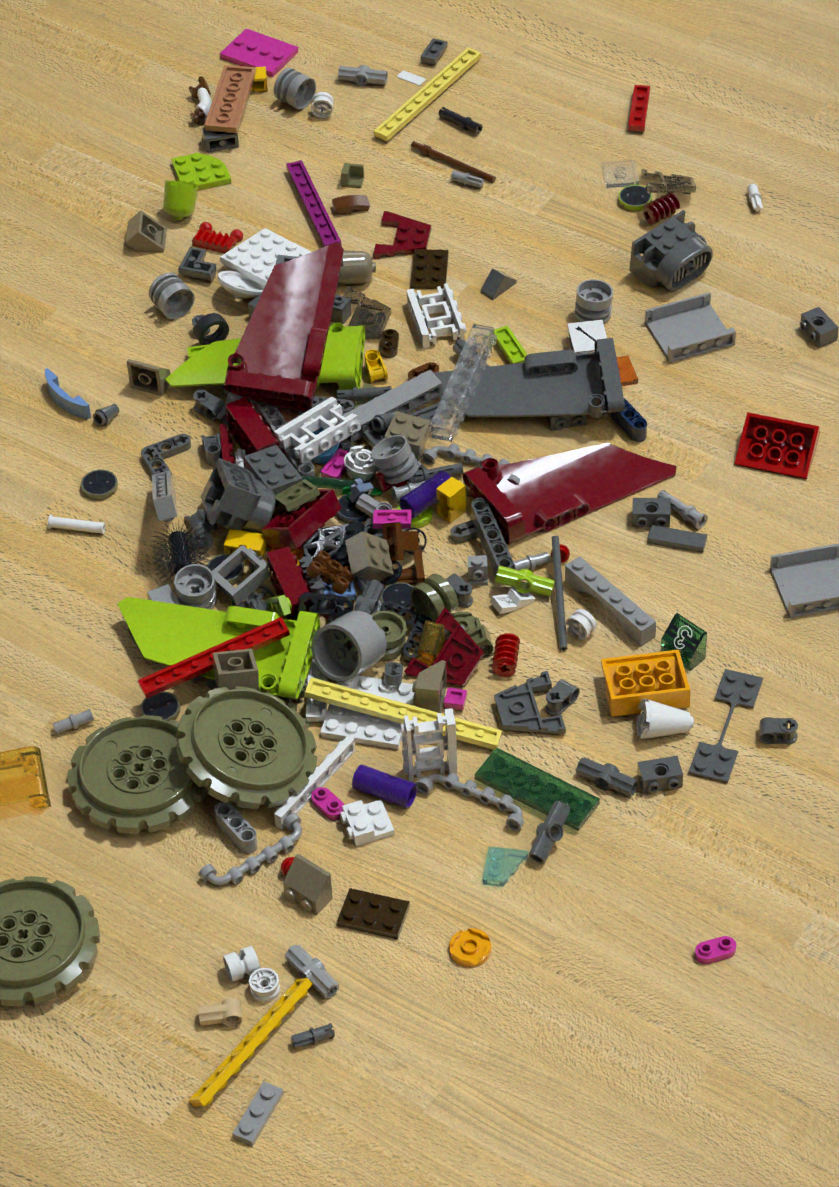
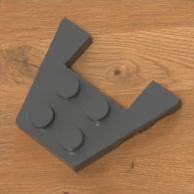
(519, 709)

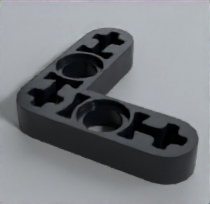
(316, 601)
(416, 629)

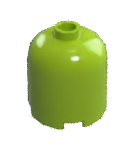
(179, 198)

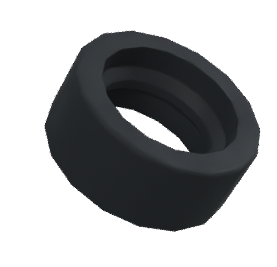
(208, 321)

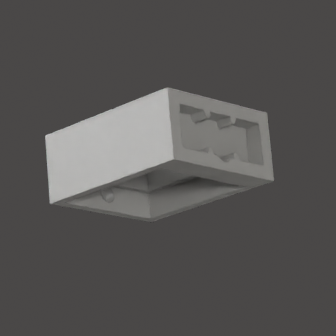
(250, 584)

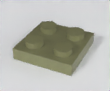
(297, 495)

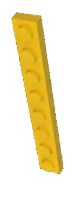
(246, 1047)

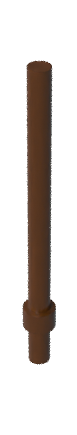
(427, 150)

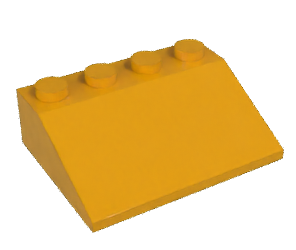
(645, 676)

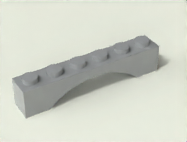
(633, 619)

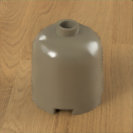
(356, 268)

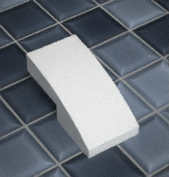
(512, 601)

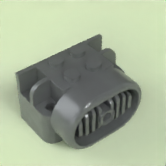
(670, 254)
(237, 498)

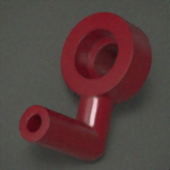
(386, 486)

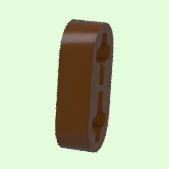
(434, 367)

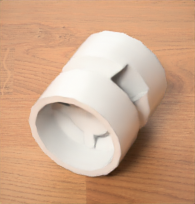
(242, 963)

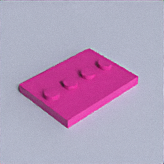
(259, 50)

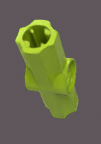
(535, 583)

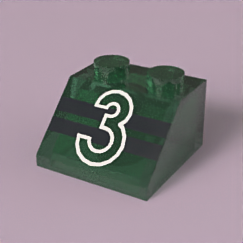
(686, 638)

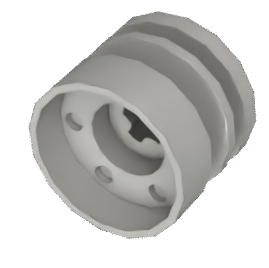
(294, 88)
(171, 296)
(593, 301)
(395, 459)
(195, 586)

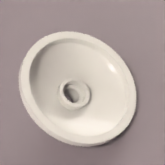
(240, 285)

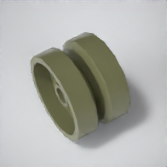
(433, 596)
(394, 630)

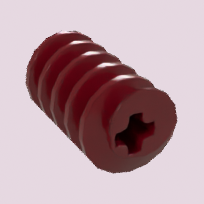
(661, 208)

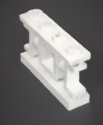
(439, 325)
(311, 421)
(429, 733)

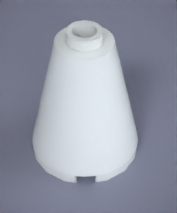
(661, 720)

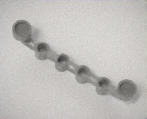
(430, 455)
(487, 796)
(252, 863)

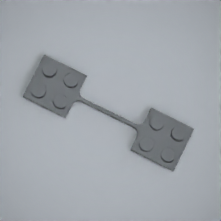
(715, 760)

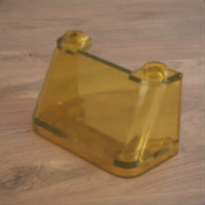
(23, 778)

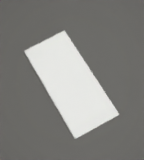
(411, 77)

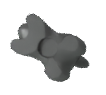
(200, 518)

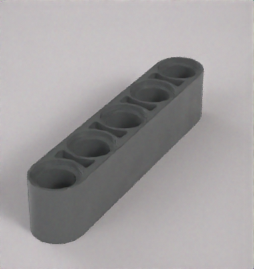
(490, 535)

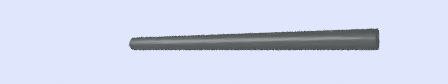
(559, 593)

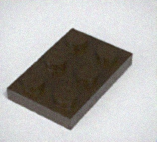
(429, 268)
(373, 913)

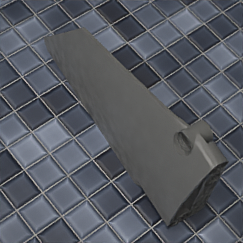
(549, 385)

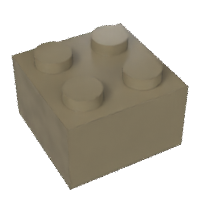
(413, 428)
(369, 557)
(235, 669)

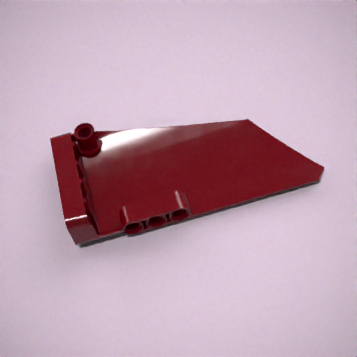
(288, 332)
(561, 486)

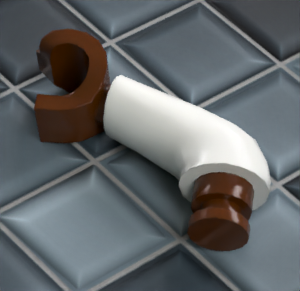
(203, 94)

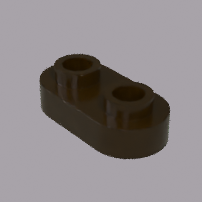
(389, 343)

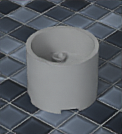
(348, 646)

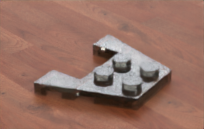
(668, 184)
(368, 313)

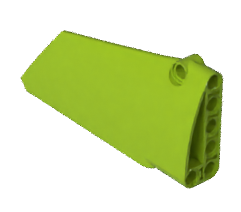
(340, 363)
(176, 632)

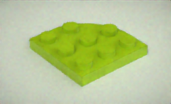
(201, 170)

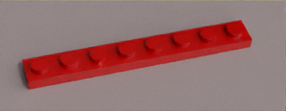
(203, 661)

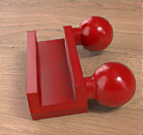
(209, 240)

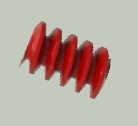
(506, 654)

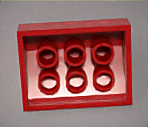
(777, 445)

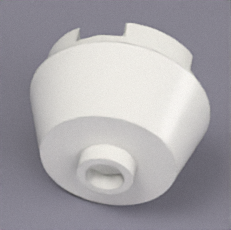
(360, 464)

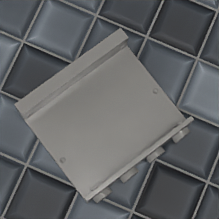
(688, 328)
(808, 579)

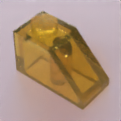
(431, 642)

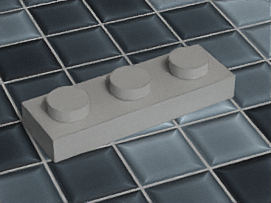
(258, 1113)

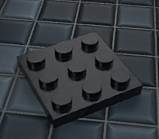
(348, 531)

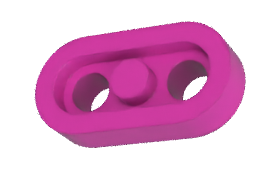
(326, 802)
(716, 948)

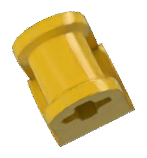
(374, 366)

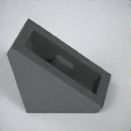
(497, 283)

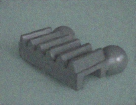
(315, 585)

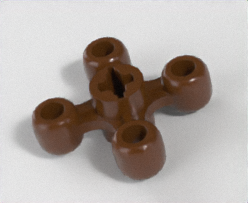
(330, 572)

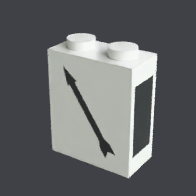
(583, 334)

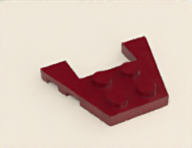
(409, 236)
(459, 652)

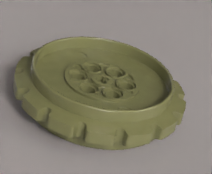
(246, 747)
(133, 776)
(43, 939)

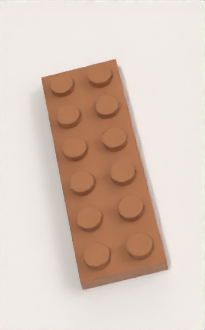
(230, 99)

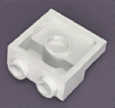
(366, 822)

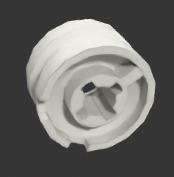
(319, 99)
(581, 624)
(262, 977)

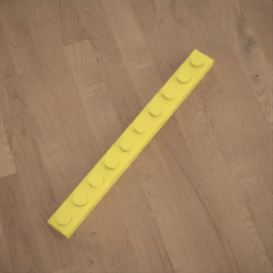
(427, 94)
(395, 711)

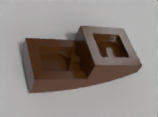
(346, 203)

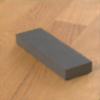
(677, 538)

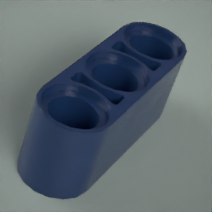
(631, 422)

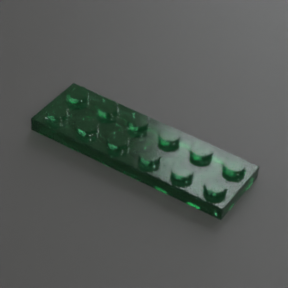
(535, 787)

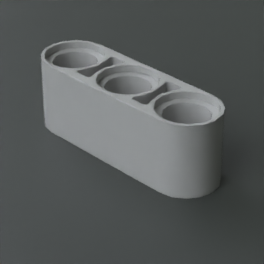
(236, 827)

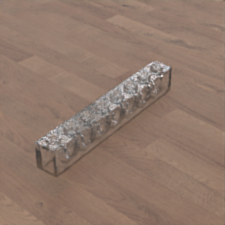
(463, 383)

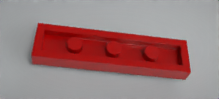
(639, 108)

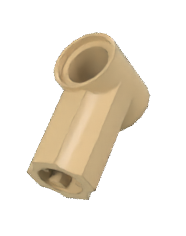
(227, 1012)

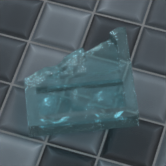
(502, 864)

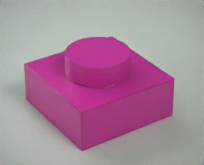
(455, 698)

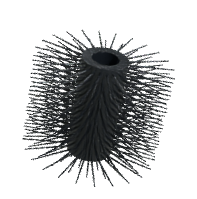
(179, 550)

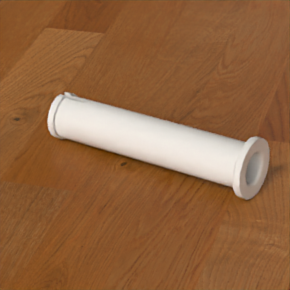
(74, 524)

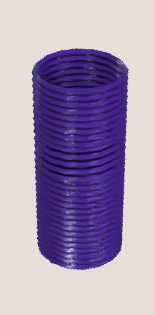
(424, 495)
(383, 786)

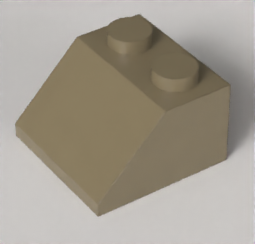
(145, 234)
(147, 377)
(431, 687)
(308, 885)

